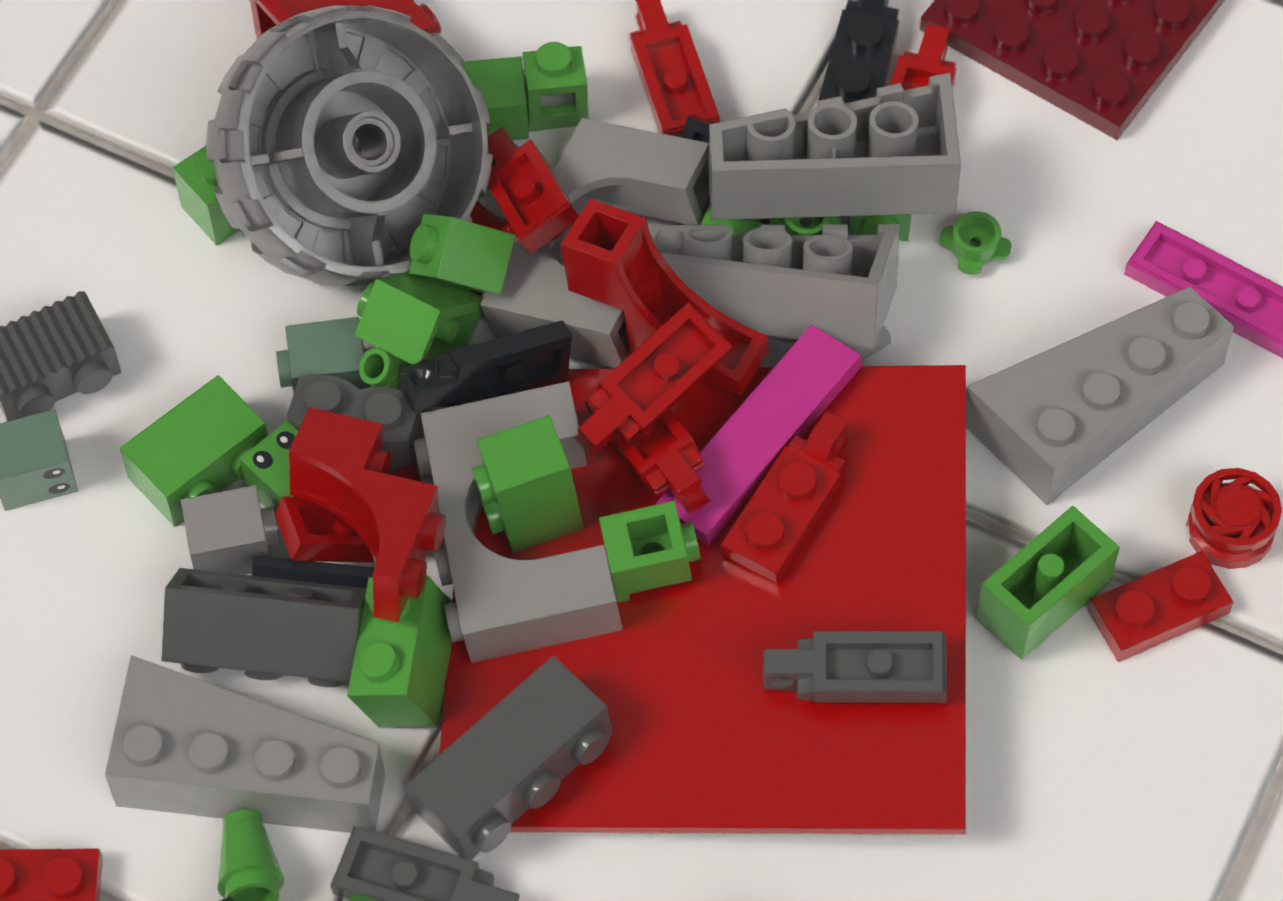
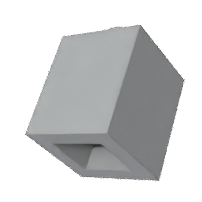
(228, 530)

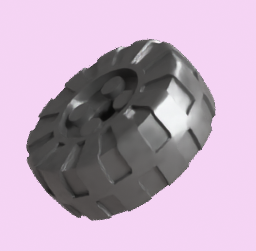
(290, 155)

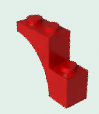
(618, 264)
(344, 469)

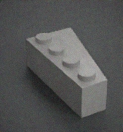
(840, 158)
(788, 280)
(1094, 393)
(218, 752)

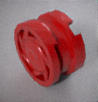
(1232, 519)

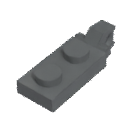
(862, 667)
(407, 871)

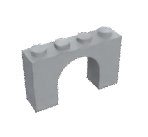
(622, 168)
(504, 601)

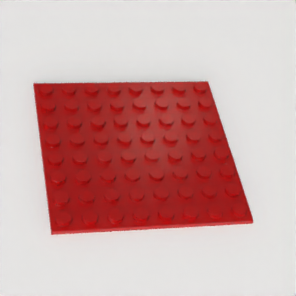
(684, 678)

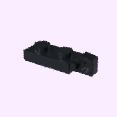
(861, 51)
(490, 368)

